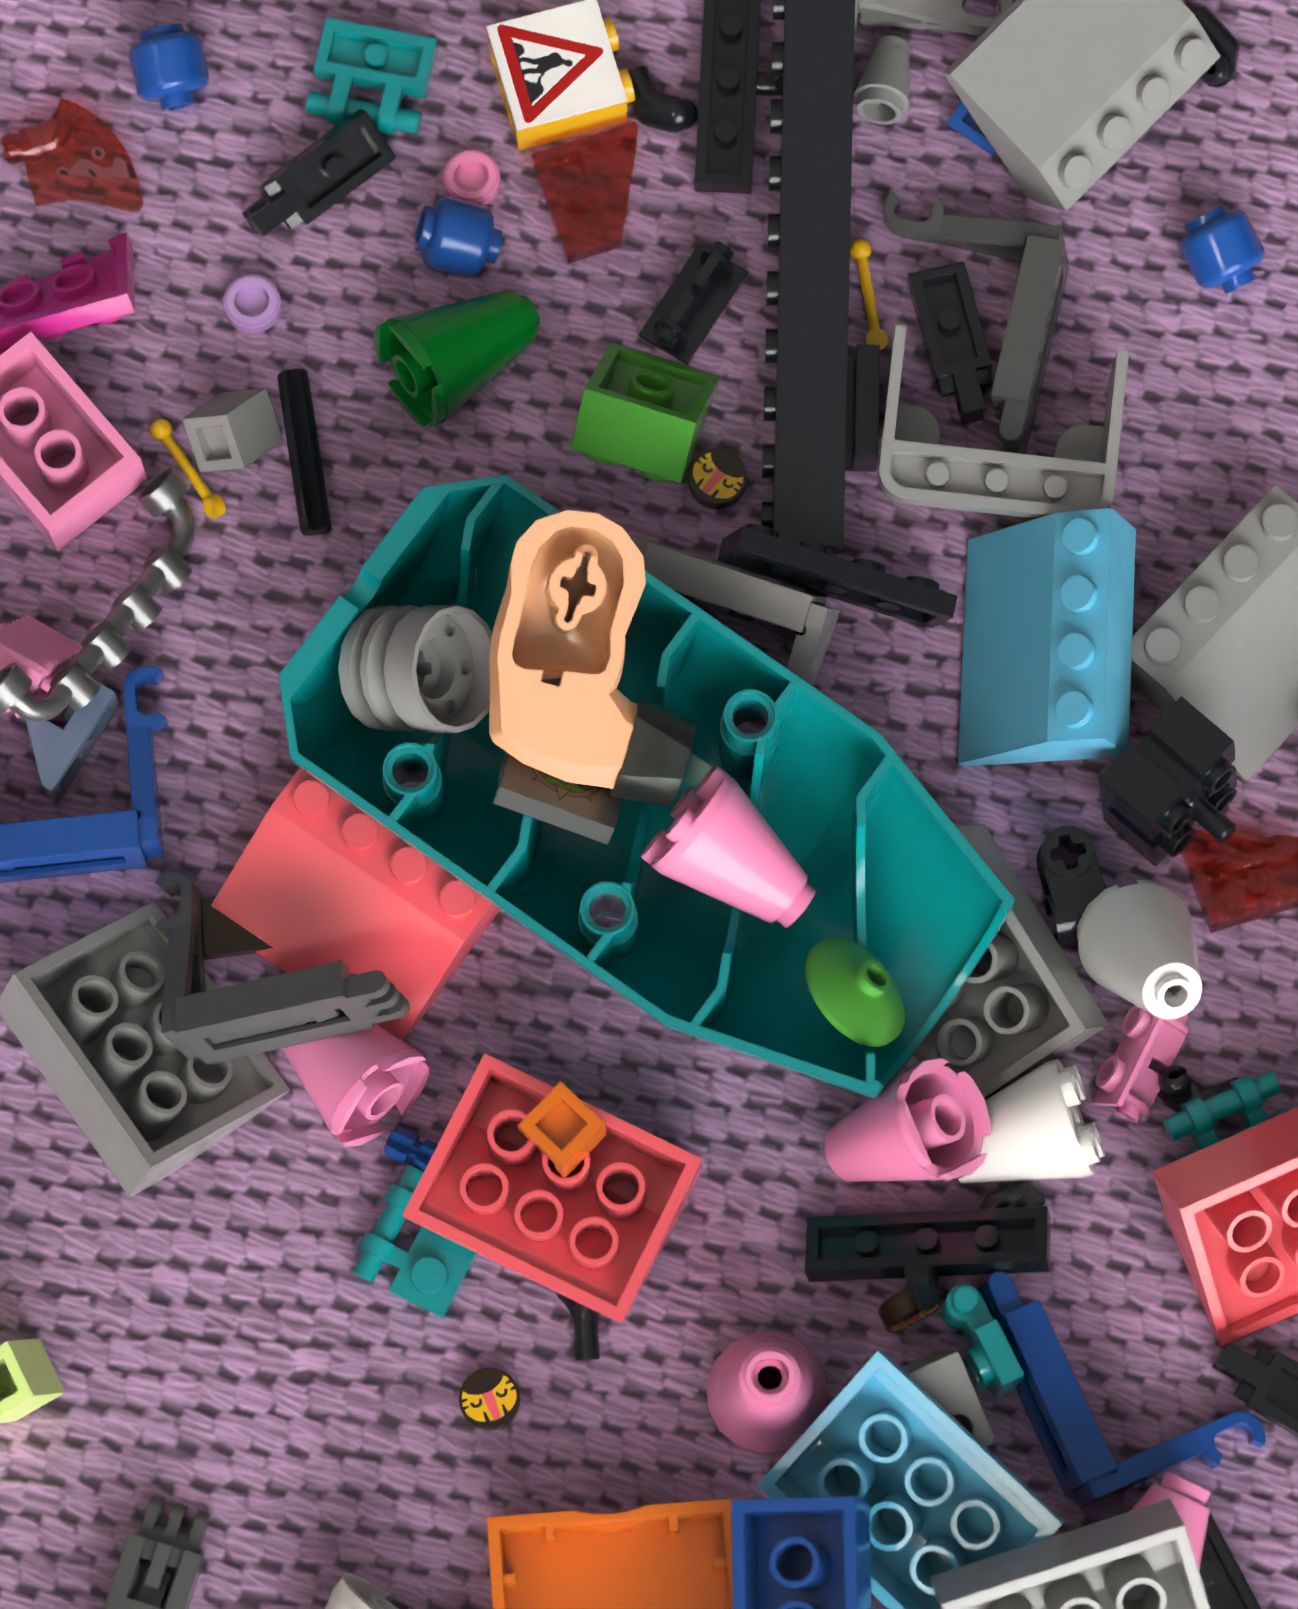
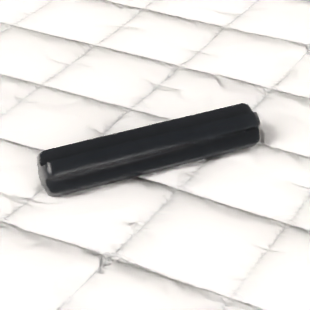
(304, 452)

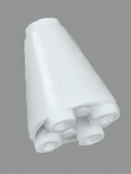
(1039, 1130)

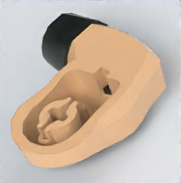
(562, 658)

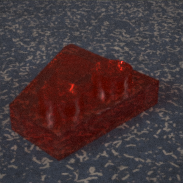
(589, 189)
(1242, 876)

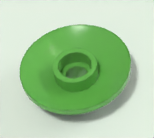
(855, 992)

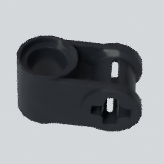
(1065, 889)

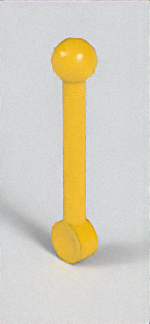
(860, 251)
(212, 503)

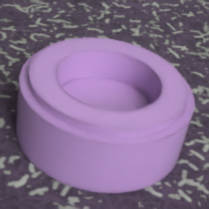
(252, 303)

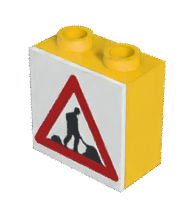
(559, 73)

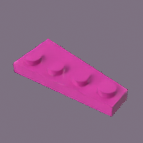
(72, 298)

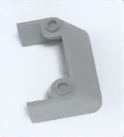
(997, 482)

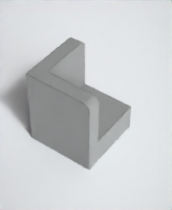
(232, 430)

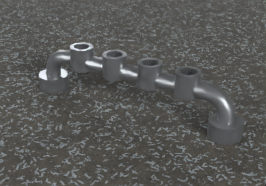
(131, 608)

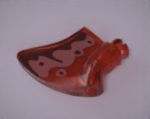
(75, 160)

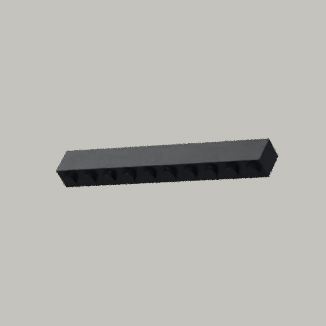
(811, 272)

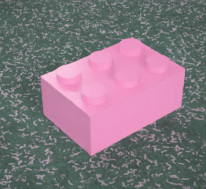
(57, 447)

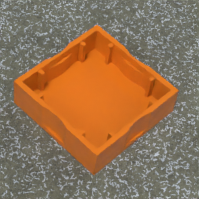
(620, 1560)

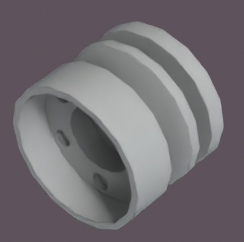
(417, 668)

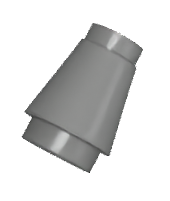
(885, 82)

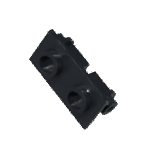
(694, 301)

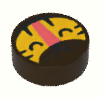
(717, 479)
(902, 1312)
(489, 1399)

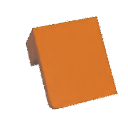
(563, 1128)

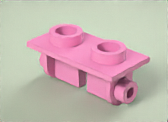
(1125, 1077)

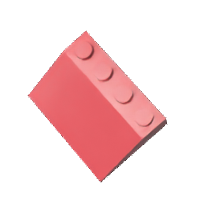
(342, 887)
(1239, 1225)
(573, 1234)

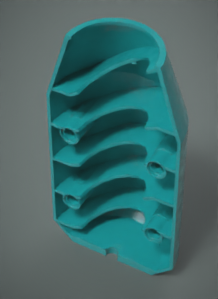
(825, 782)

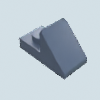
(63, 751)

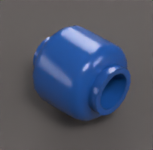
(169, 66)
(457, 236)
(1222, 249)

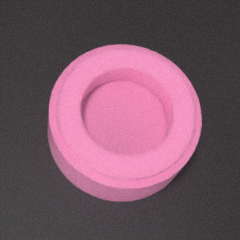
(472, 177)

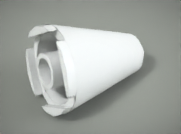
(1142, 948)

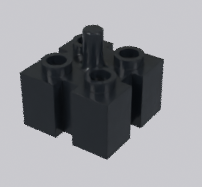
(1171, 782)

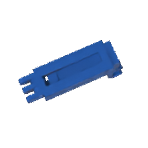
(104, 839)
(1065, 1419)

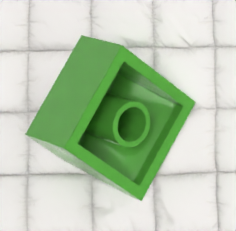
(643, 413)

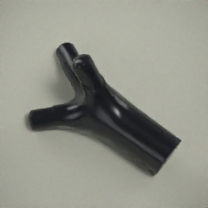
(585, 1329)

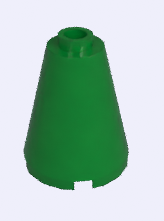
(453, 350)

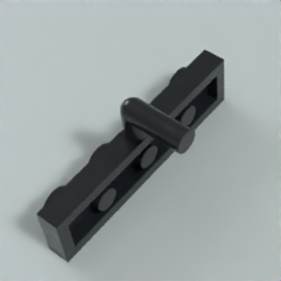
(729, 95)
(821, 573)
(928, 1246)

